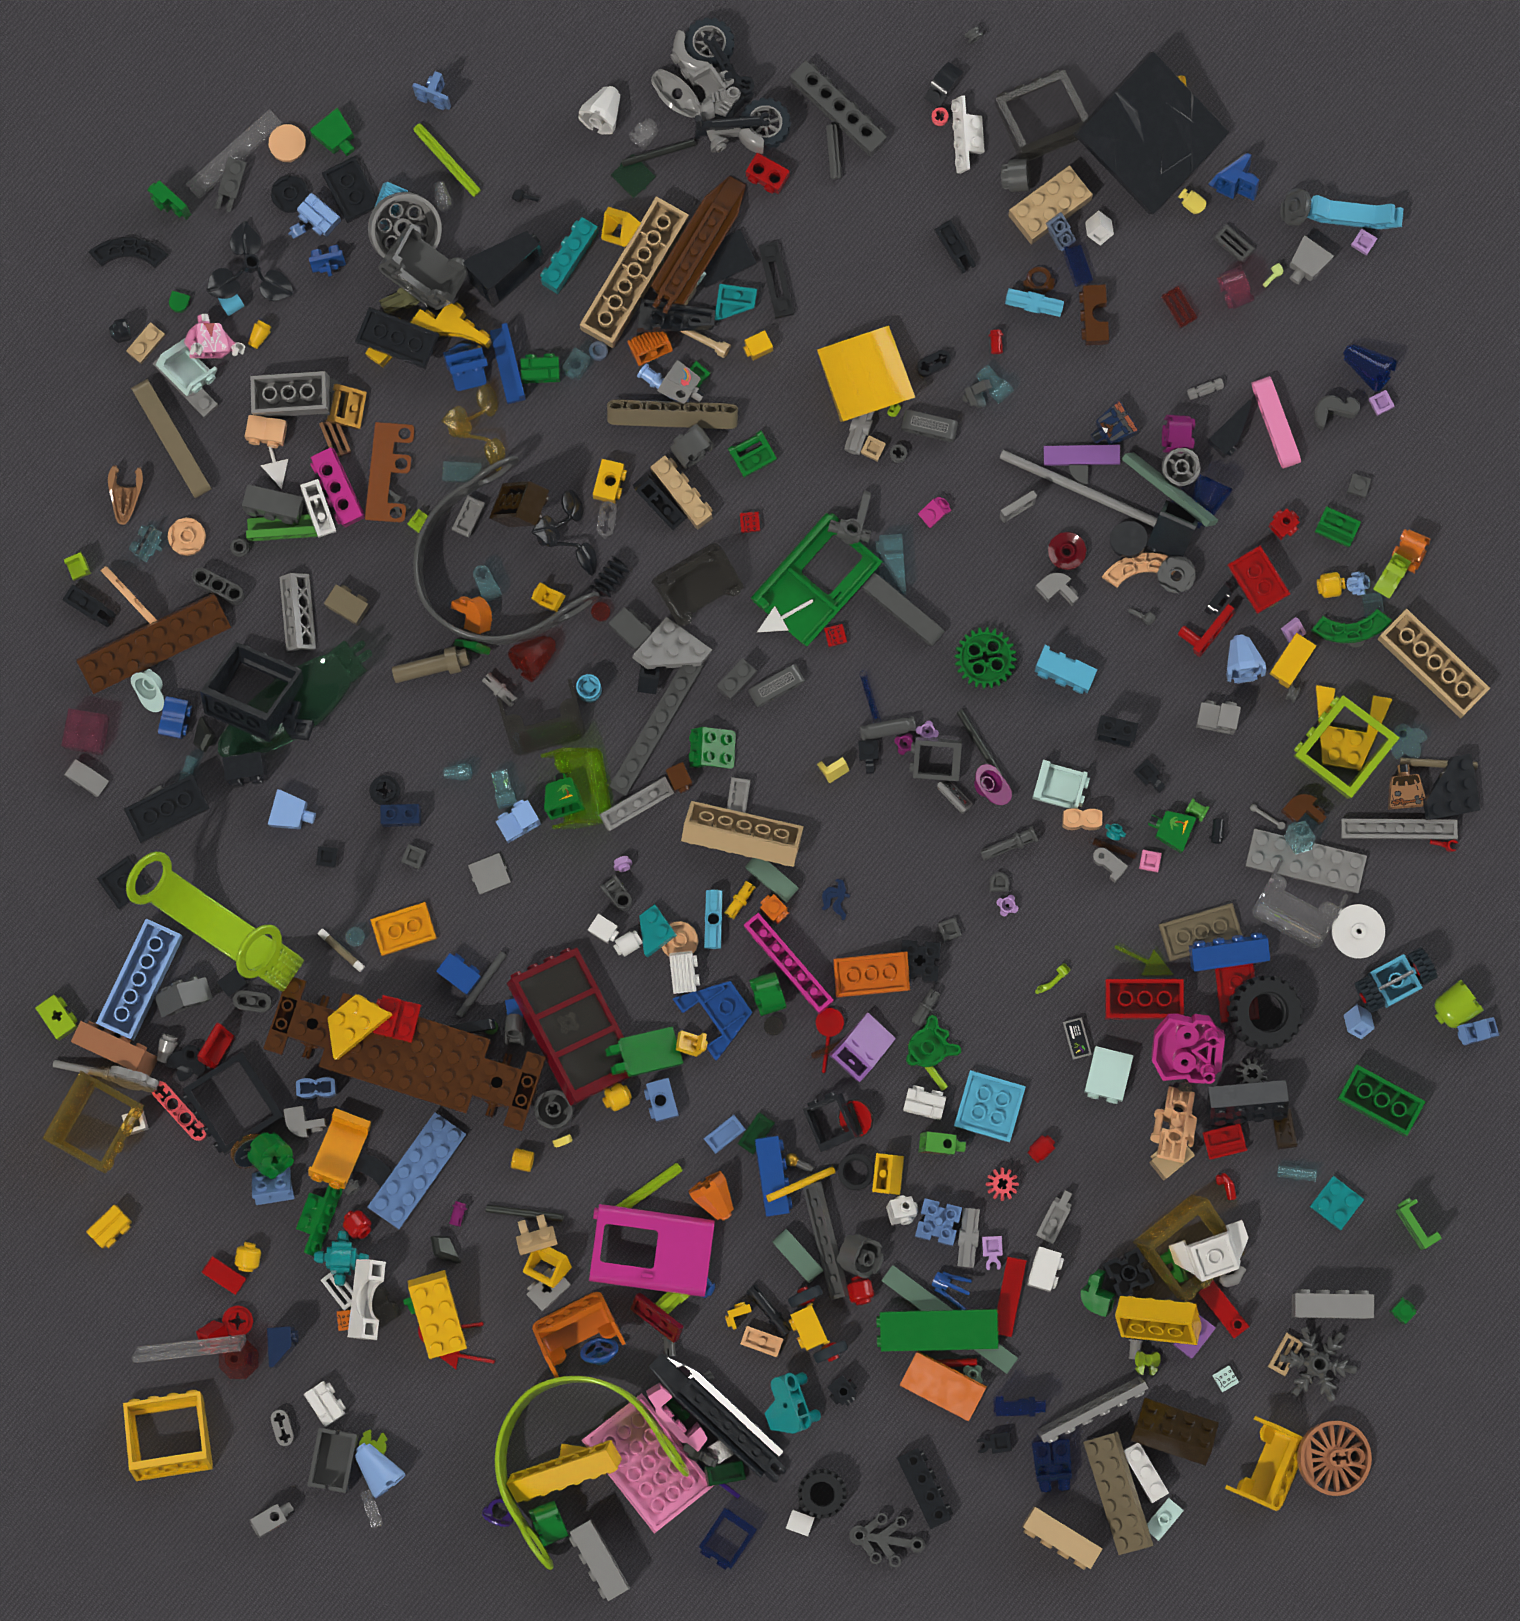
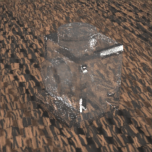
(644, 133)

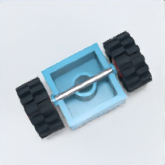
(1396, 980)

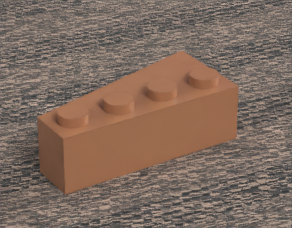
(113, 1048)

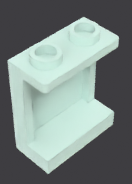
(185, 372)
(1060, 786)
(1108, 1075)

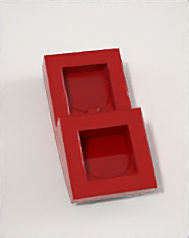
(223, 1275)

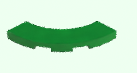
(1353, 632)

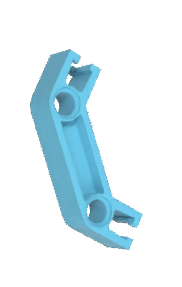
(1355, 214)

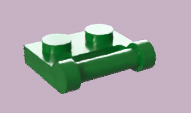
(755, 459)

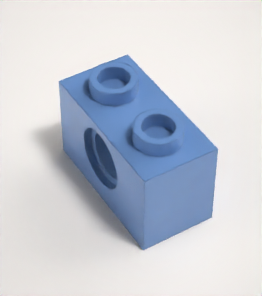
(663, 1088)

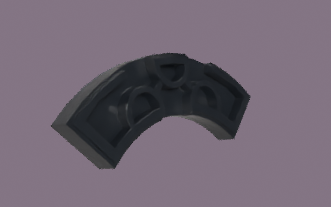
(128, 247)
(373, 1168)

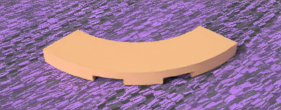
(1130, 566)
(128, 595)

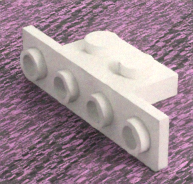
(967, 134)

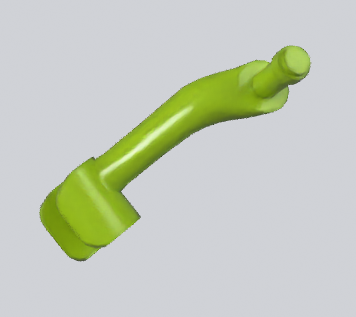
(1063, 970)

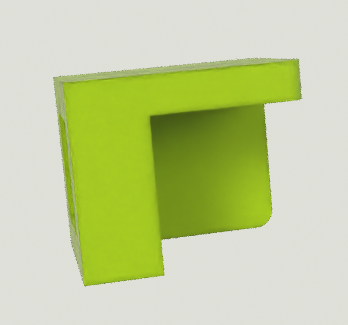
(77, 566)

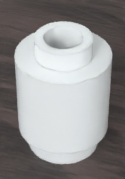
(627, 943)

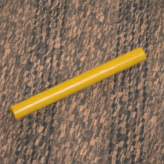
(800, 1184)

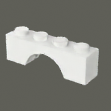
(366, 1280)

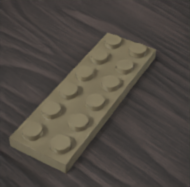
(1118, 1493)

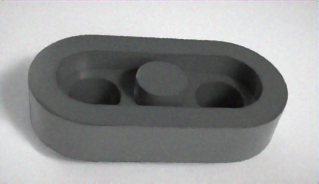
(253, 1000)

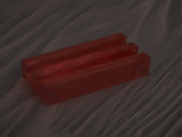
(1172, 293)

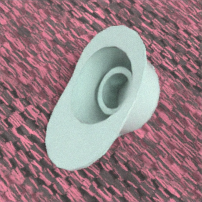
(148, 688)

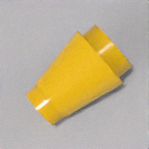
(259, 334)

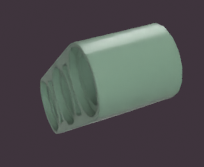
(772, 878)
(797, 1256)

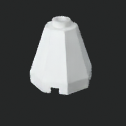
(601, 110)

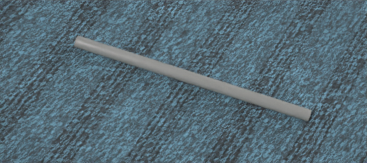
(1078, 488)

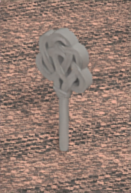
(122, 1076)

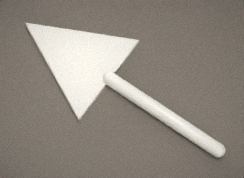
(276, 469)
(775, 622)

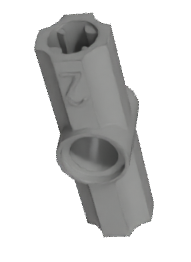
(858, 430)
(968, 1237)

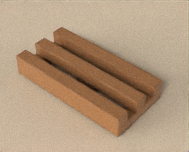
(341, 453)

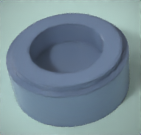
(598, 350)

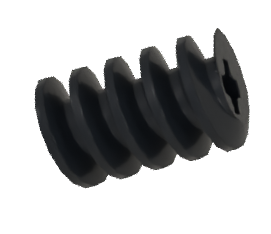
(610, 577)

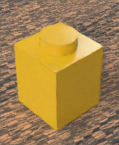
(758, 345)

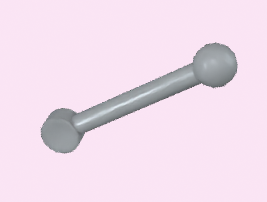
(1281, 825)

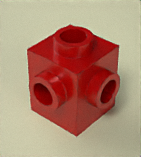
(1282, 530)

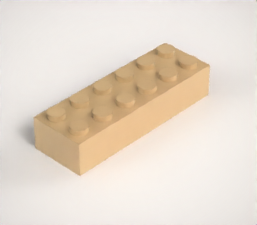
(1433, 663)
(742, 833)

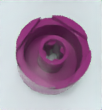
(1177, 433)

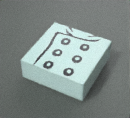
(1225, 1378)

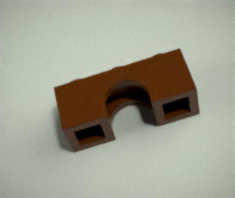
(1094, 331)

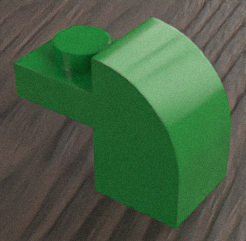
(1095, 1298)

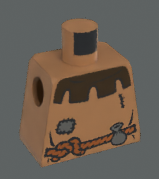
(1405, 790)

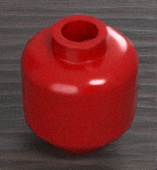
(357, 1224)
(860, 1291)

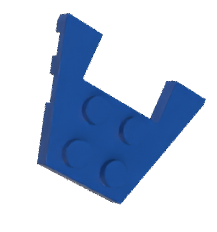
(724, 1008)

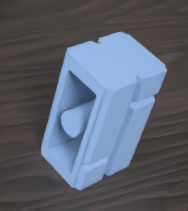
(319, 215)

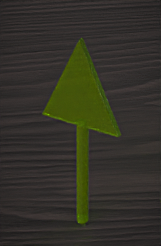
(1154, 965)

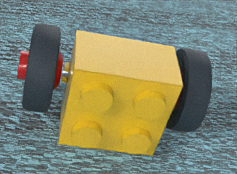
(809, 1327)

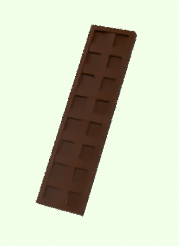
(153, 643)

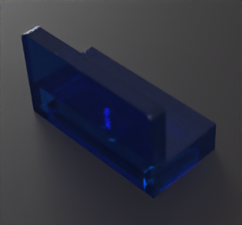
(1077, 265)

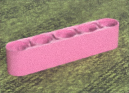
(1276, 422)

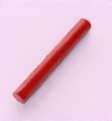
(959, 1362)

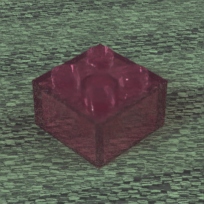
(85, 731)

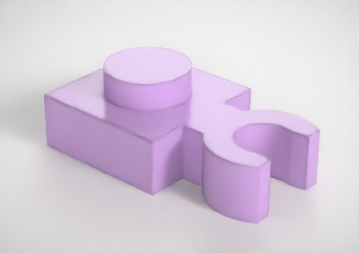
(992, 1247)

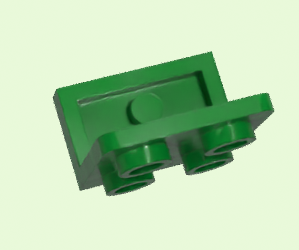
(712, 747)

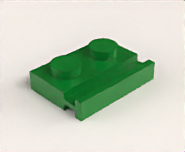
(1337, 527)

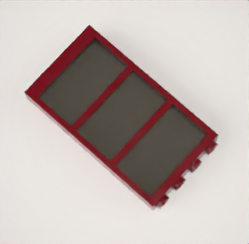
(569, 1023)

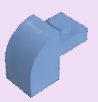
(1477, 1031)

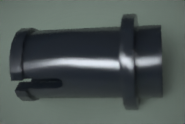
(1217, 831)

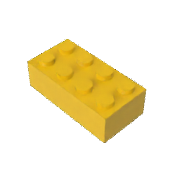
(437, 1314)
(1158, 1320)

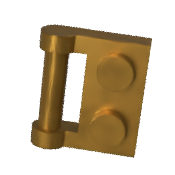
(352, 408)

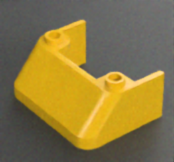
(1274, 1468)

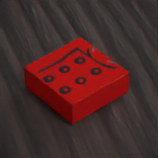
(749, 522)
(835, 635)

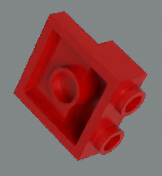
(403, 1019)

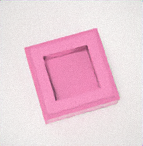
(1150, 861)

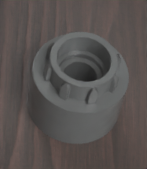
(1016, 175)

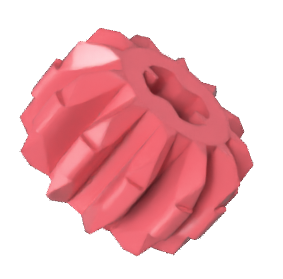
(1008, 1186)

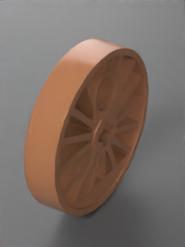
(1332, 1449)

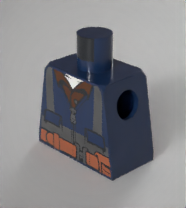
(1114, 425)

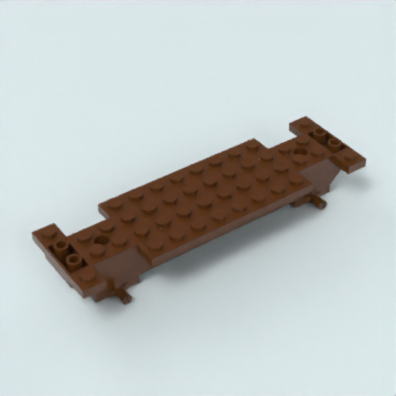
(437, 1067)

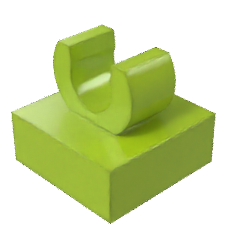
(417, 521)

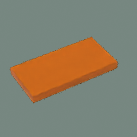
(871, 974)
(943, 1385)

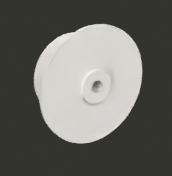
(1358, 931)

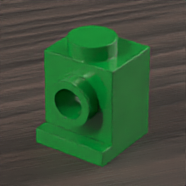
(1403, 1310)

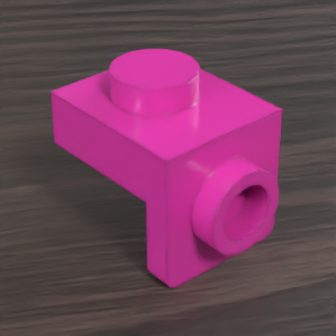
(934, 511)

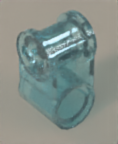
(487, 587)

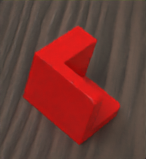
(212, 1330)

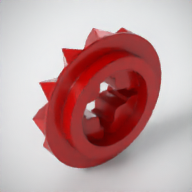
(244, 1314)

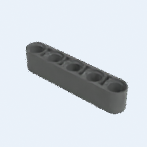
(903, 609)

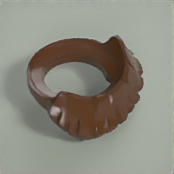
(1030, 286)

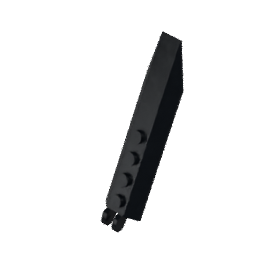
(720, 1416)

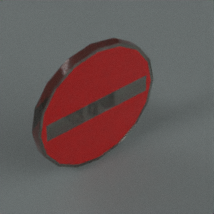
(861, 1115)

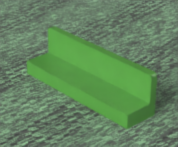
(264, 529)

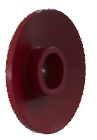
(1067, 541)

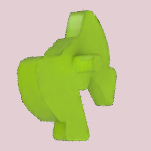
(1151, 1360)
(380, 1445)

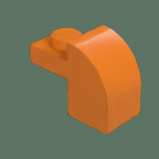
(477, 612)

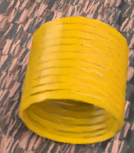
(522, 1160)

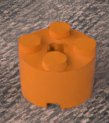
(1412, 548)

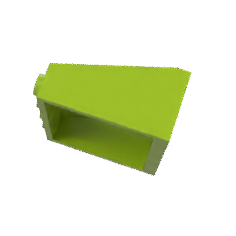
(1314, 733)

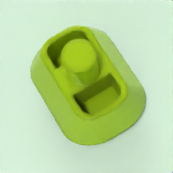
(894, 410)

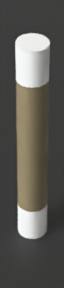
(341, 950)

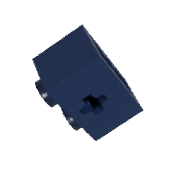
(400, 815)

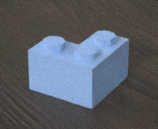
(518, 822)

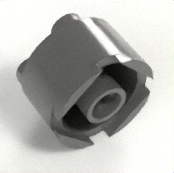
(692, 446)
(557, 1120)
(860, 1255)

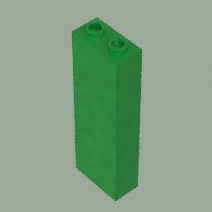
(938, 1330)

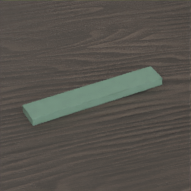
(1170, 489)

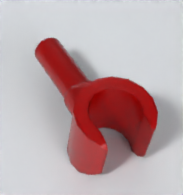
(1444, 844)

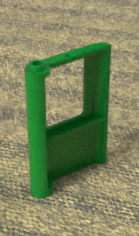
(790, 588)

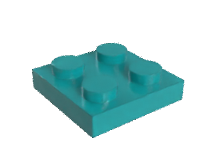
(1336, 1203)

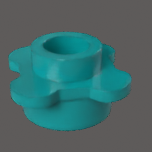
(1114, 831)

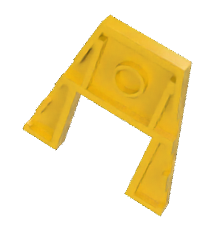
(1343, 746)

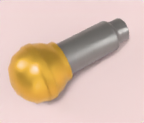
(793, 1160)

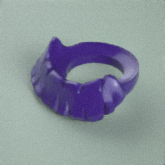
(487, 1513)

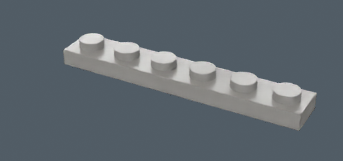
(1399, 829)

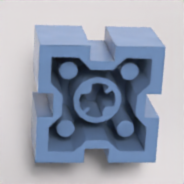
(938, 1222)

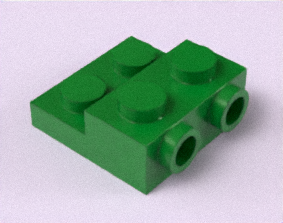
(167, 200)

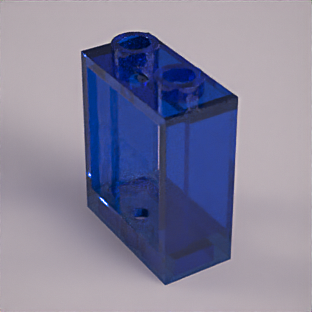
(708, 1552)

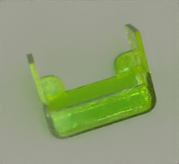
(589, 774)

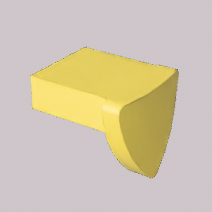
(834, 770)

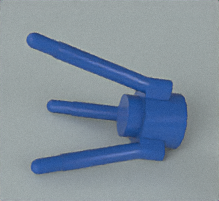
(942, 1282)

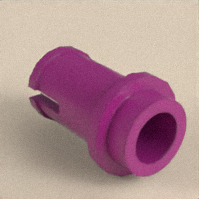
(457, 1213)

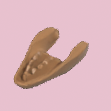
(124, 498)

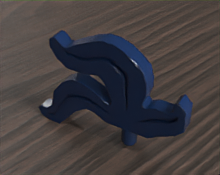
(832, 892)

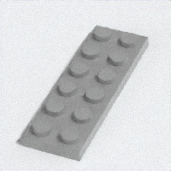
(1319, 866)
(1085, 1413)

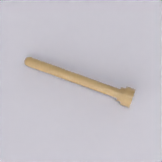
(721, 348)

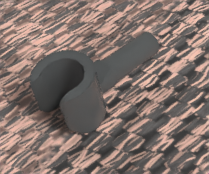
(1148, 619)

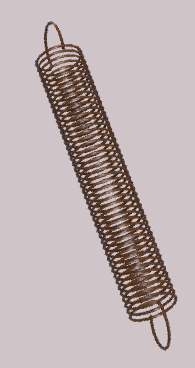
(1113, 849)
(822, 1050)

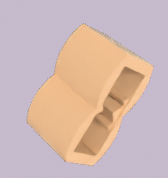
(265, 430)
(1088, 819)

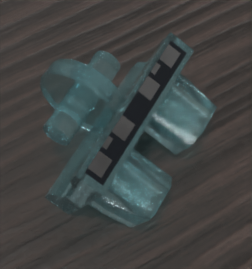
(148, 544)

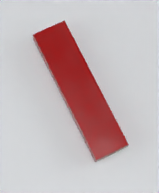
(1010, 1295)

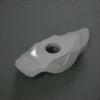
(666, 83)

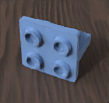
(433, 92)
(272, 1190)

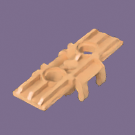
(1182, 1125)

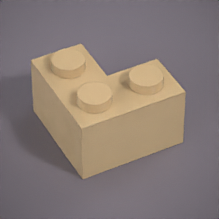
(1167, 1167)

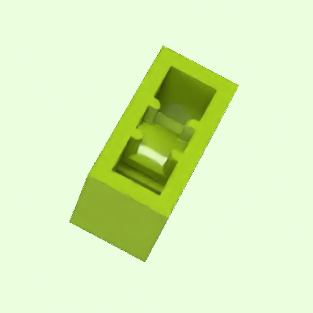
(68, 1020)

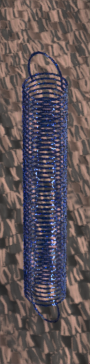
(869, 697)

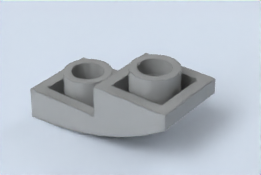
(86, 777)

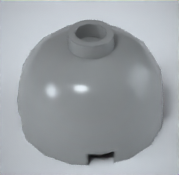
(1181, 467)

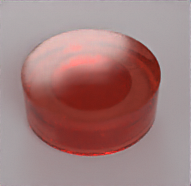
(600, 611)

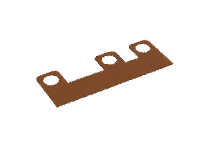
(380, 470)

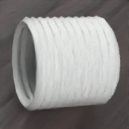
(720, 1451)

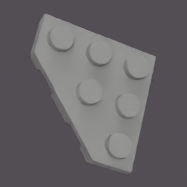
(671, 648)

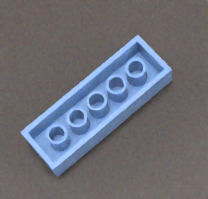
(139, 979)

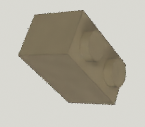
(346, 604)

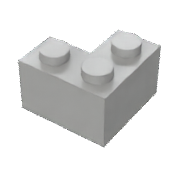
(1218, 718)

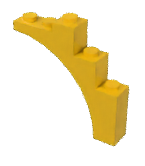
(448, 323)

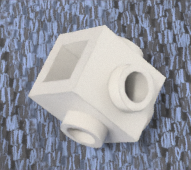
(902, 1210)

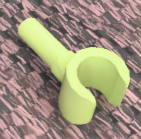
(1277, 270)

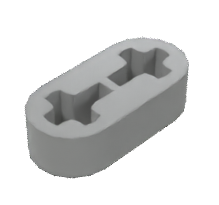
(278, 1429)

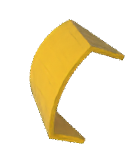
(865, 373)

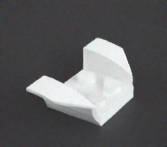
(1212, 1255)

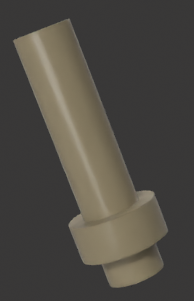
(451, 660)

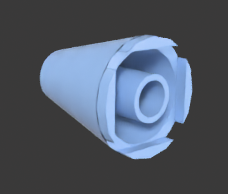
(377, 1469)

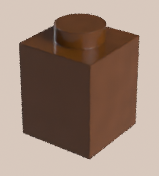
(679, 778)

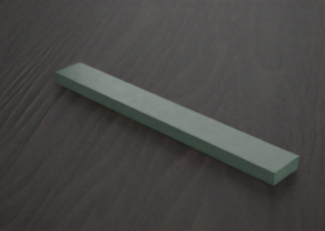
(926, 1301)

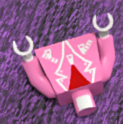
(210, 340)

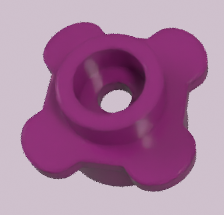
(900, 740)

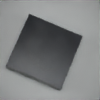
(115, 882)

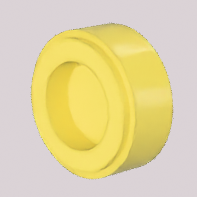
(562, 1140)

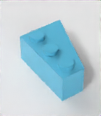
(1065, 670)

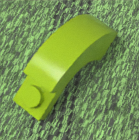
(1392, 575)

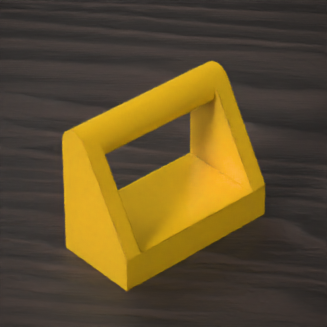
(611, 219)
(552, 1257)

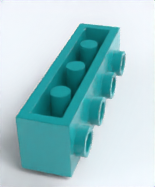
(569, 255)

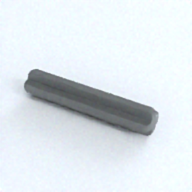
(833, 151)

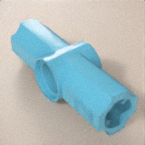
(1034, 302)
(713, 907)

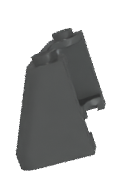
(423, 269)

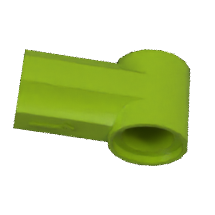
(670, 1301)

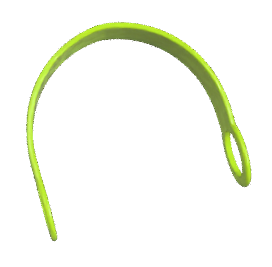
(248, 946)
(505, 1433)

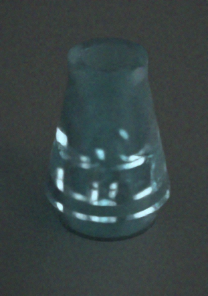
(458, 772)

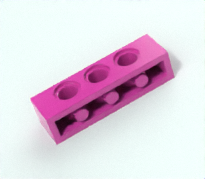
(354, 512)

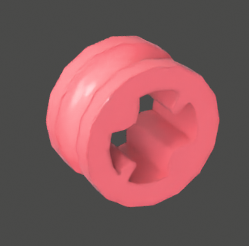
(934, 115)

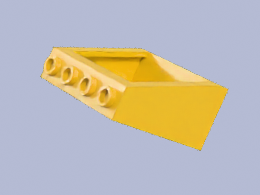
(172, 1464)

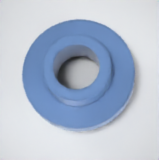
(297, 230)

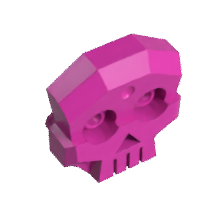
(1172, 1047)

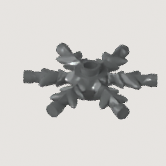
(1325, 1364)

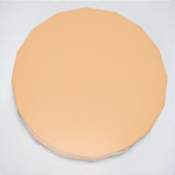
(287, 143)
(186, 536)
(684, 941)

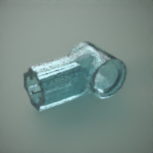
(1000, 387)
(504, 793)

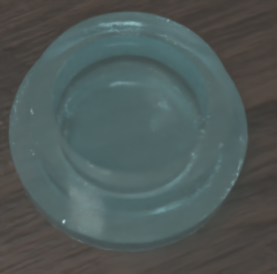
(355, 936)

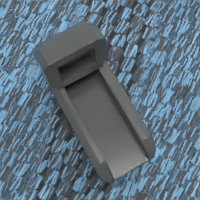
(1334, 405)

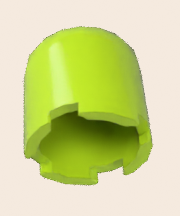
(1456, 1006)

